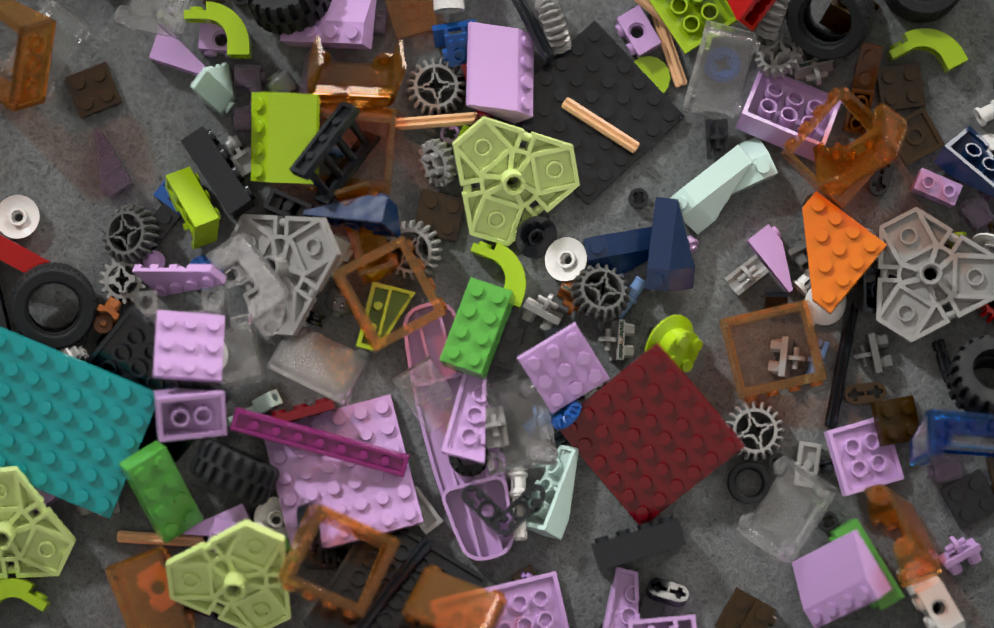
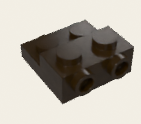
(746, 612)

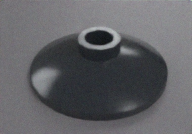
(537, 245)

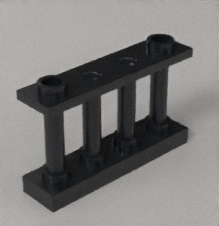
(322, 144)

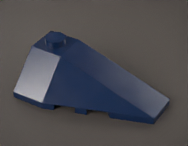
(969, 160)
(366, 212)
(619, 249)
(670, 257)

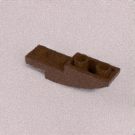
(863, 82)

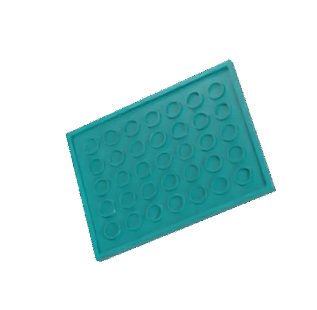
(68, 422)

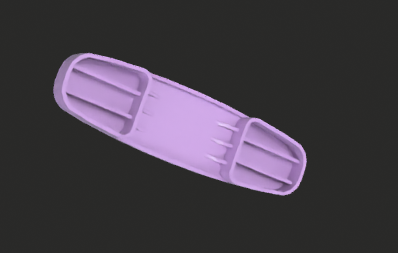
(471, 532)

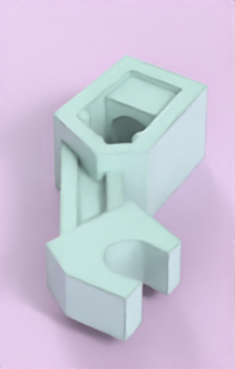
(262, 404)

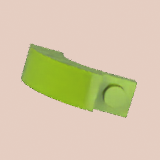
(238, 38)
(933, 41)
(509, 263)
(23, 589)

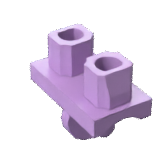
(958, 551)

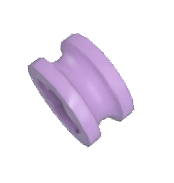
(448, 140)

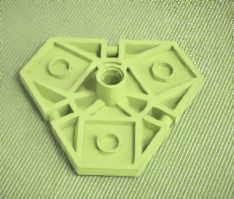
(490, 156)
(33, 540)
(237, 575)

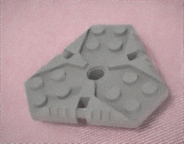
(301, 255)
(911, 302)

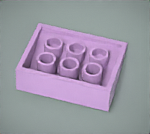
(344, 25)
(500, 71)
(778, 109)
(838, 579)

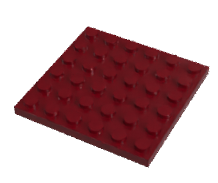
(651, 435)

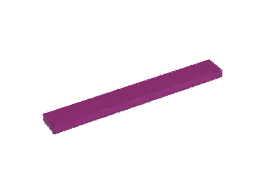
(319, 442)

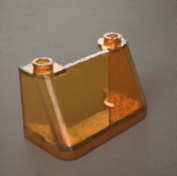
(845, 166)
(914, 552)
(143, 592)
(452, 603)

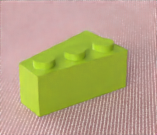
(194, 206)
(384, 309)

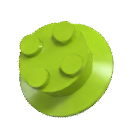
(677, 339)

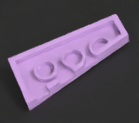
(179, 279)
(467, 423)
(622, 599)

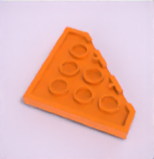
(836, 251)

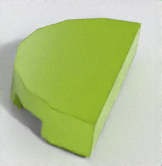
(655, 70)

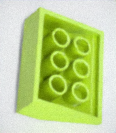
(687, 18)
(280, 132)

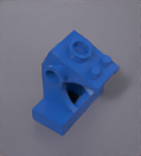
(455, 44)

